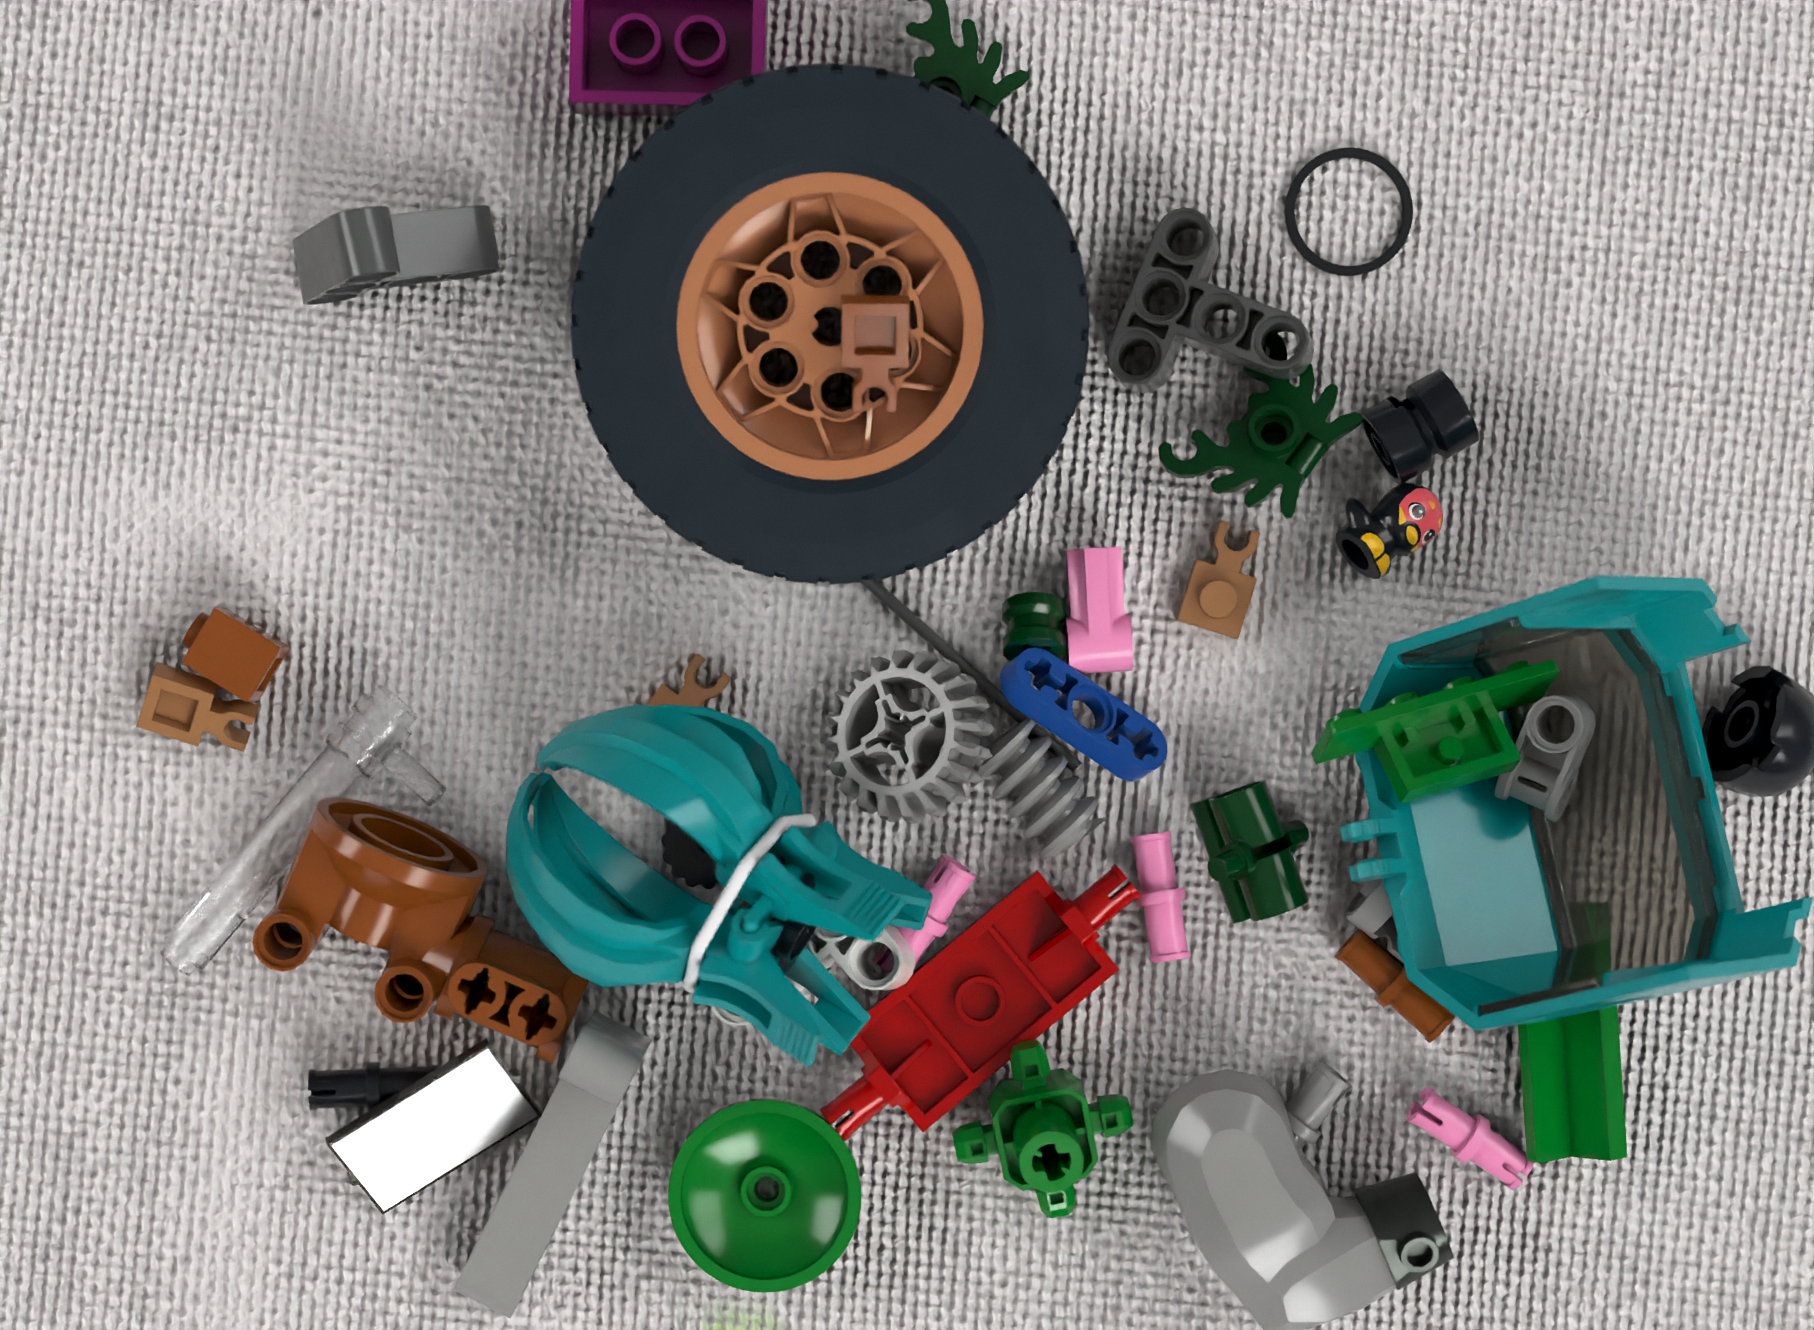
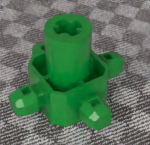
(1042, 1129)

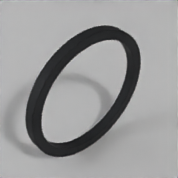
(1390, 170)

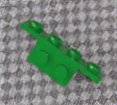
(1442, 736)

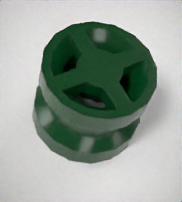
(1032, 623)

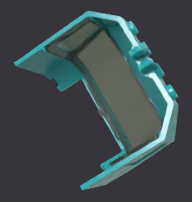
(1636, 876)

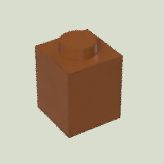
(233, 653)

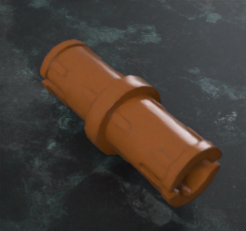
(1391, 985)

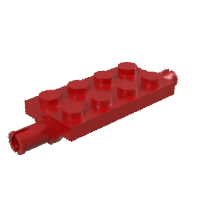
(978, 998)

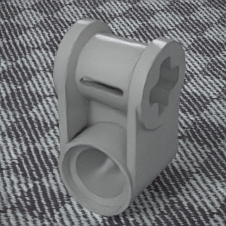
(1547, 759)

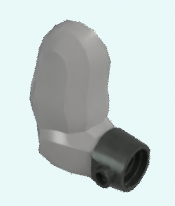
(1268, 1218)

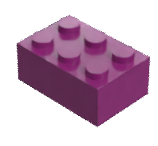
(661, 52)

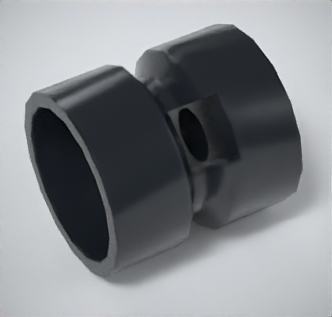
(1422, 425)

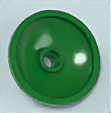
(758, 1239)

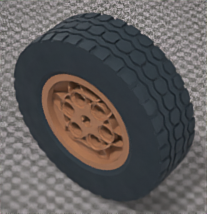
(677, 350)

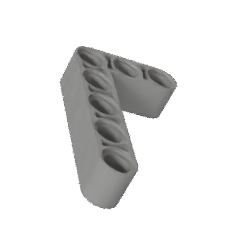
(552, 1163)

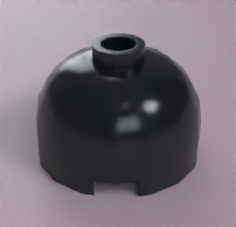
(1763, 735)

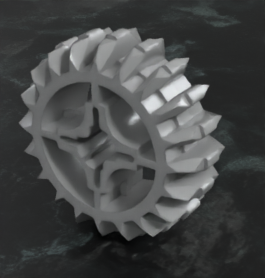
(885, 701)

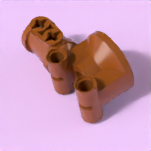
(412, 894)

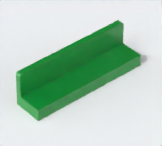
(1573, 1087)

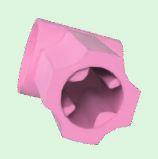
(1097, 625)

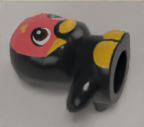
(1397, 526)

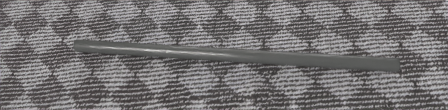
(966, 668)

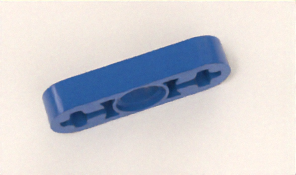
(1056, 714)

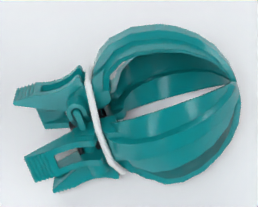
(735, 797)

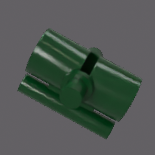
(1252, 852)

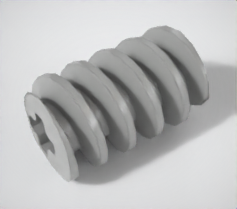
(1039, 789)

